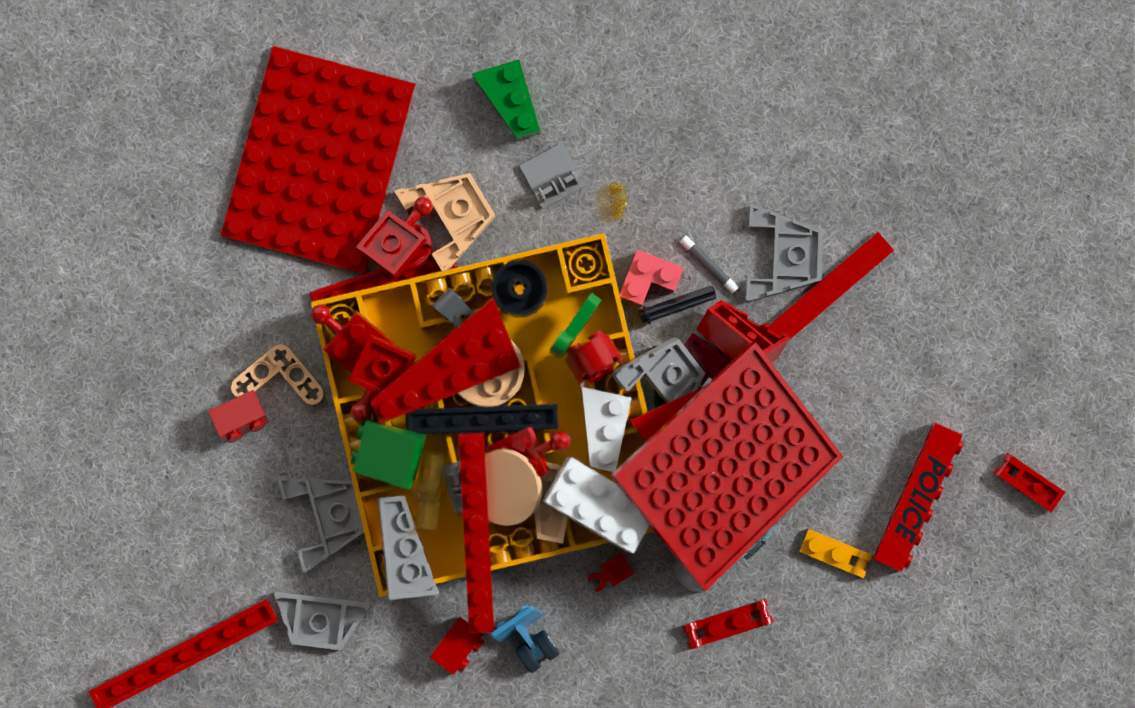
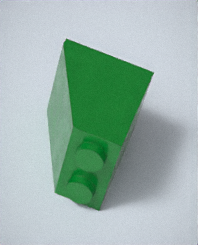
(388, 453)

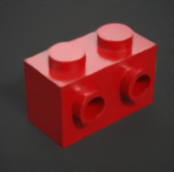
(238, 417)
(456, 646)

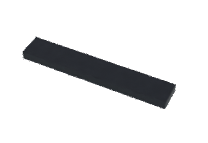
(483, 419)

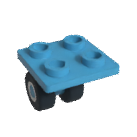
(528, 655)

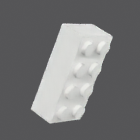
(596, 505)

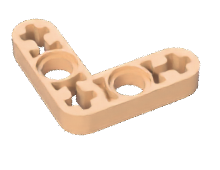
(274, 368)

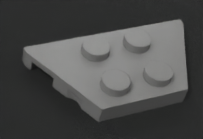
(320, 620)

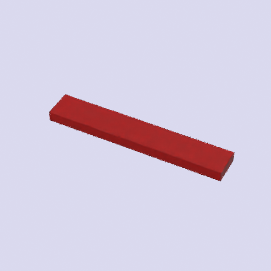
(373, 279)
(832, 287)

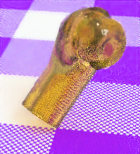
(620, 202)

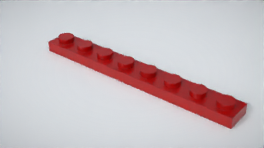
(476, 532)
(184, 655)

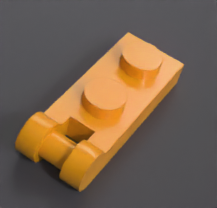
(834, 553)

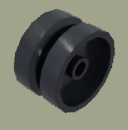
(508, 278)

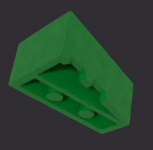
(510, 97)

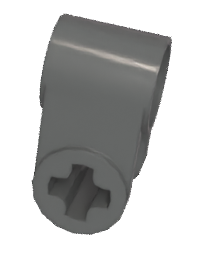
(452, 307)

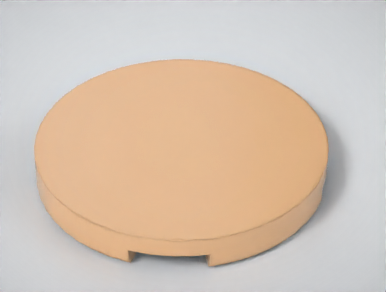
(497, 389)
(511, 487)

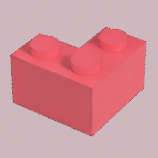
(646, 271)

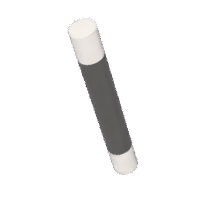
(709, 264)

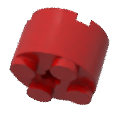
(593, 359)

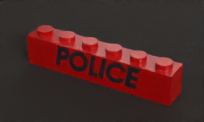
(917, 497)

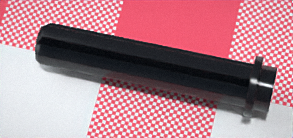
(677, 304)

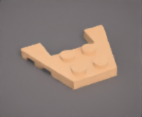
(459, 207)

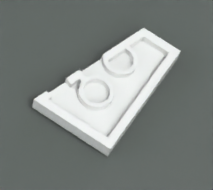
(605, 426)

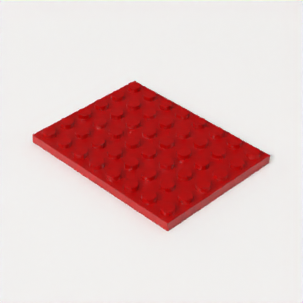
(317, 158)
(727, 466)

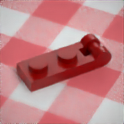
(1030, 483)

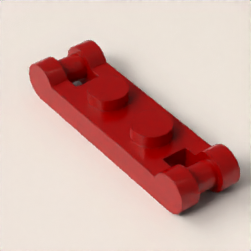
(727, 624)

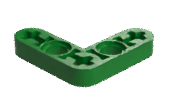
(568, 336)

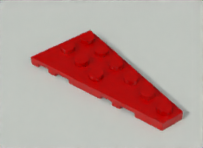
(460, 360)

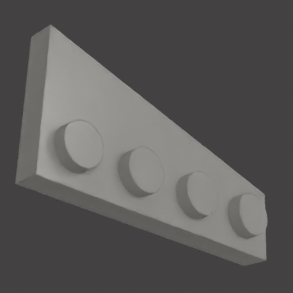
(403, 553)

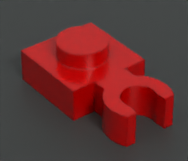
(614, 570)

